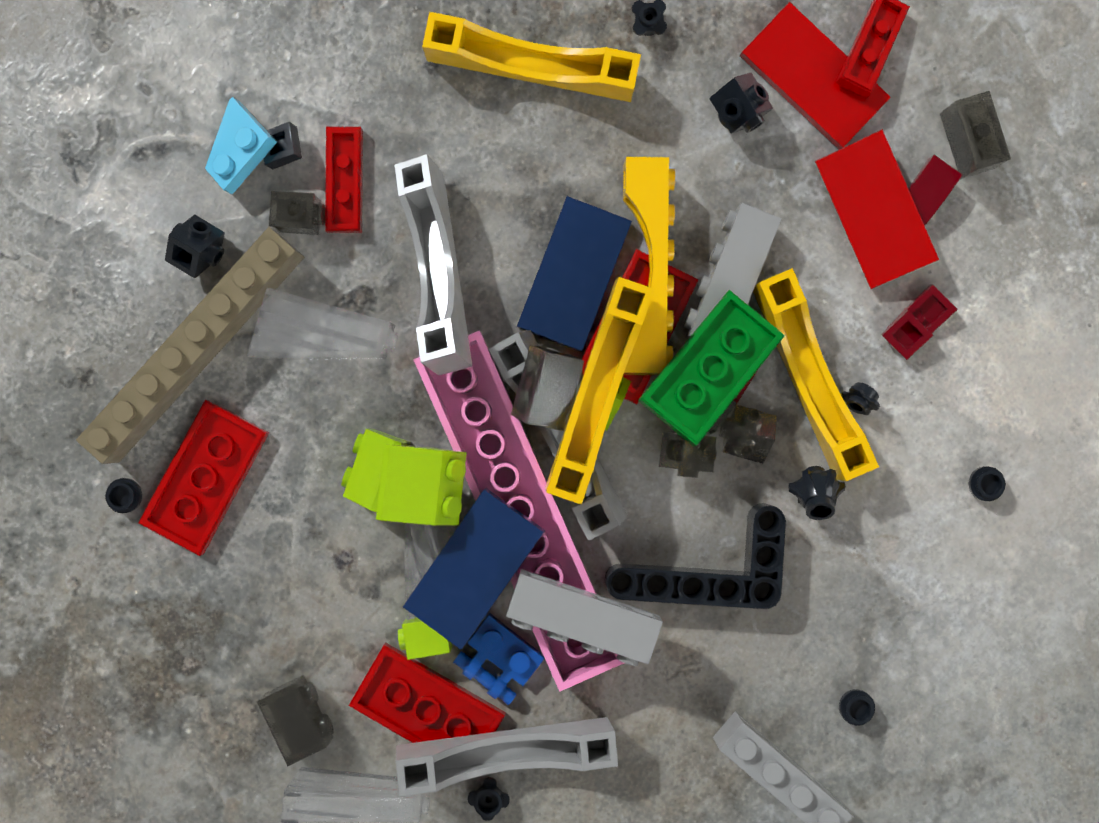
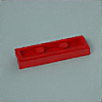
(872, 46)
(344, 180)

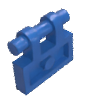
(506, 651)

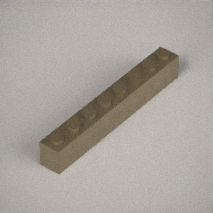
(190, 348)

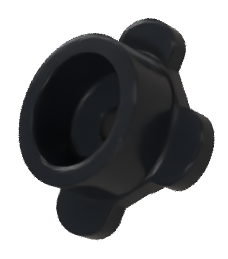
(649, 27)
(861, 398)
(488, 809)

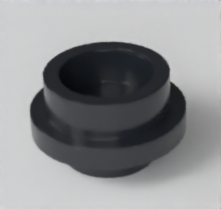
(986, 483)
(123, 495)
(856, 707)

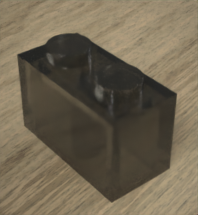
(975, 135)
(547, 388)
(296, 720)

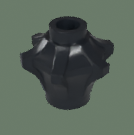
(817, 492)

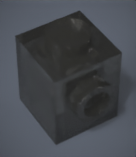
(296, 213)

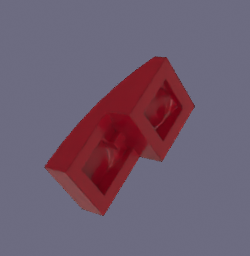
(933, 186)
(919, 321)

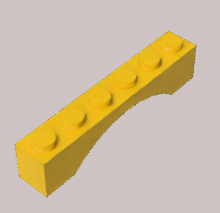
(585, 70)
(647, 196)
(598, 390)
(831, 420)

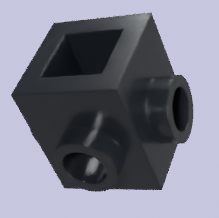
(741, 104)
(194, 246)

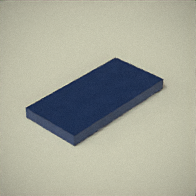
(574, 273)
(473, 568)

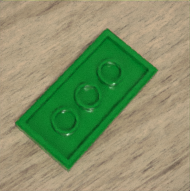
(711, 368)

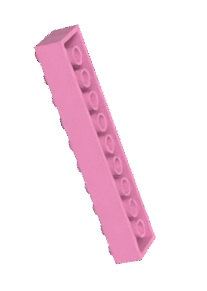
(499, 457)

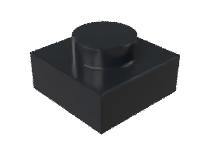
(287, 146)

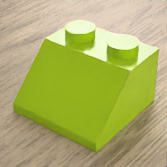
(363, 479)
(421, 485)

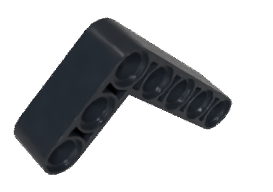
(710, 579)

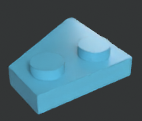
(237, 147)

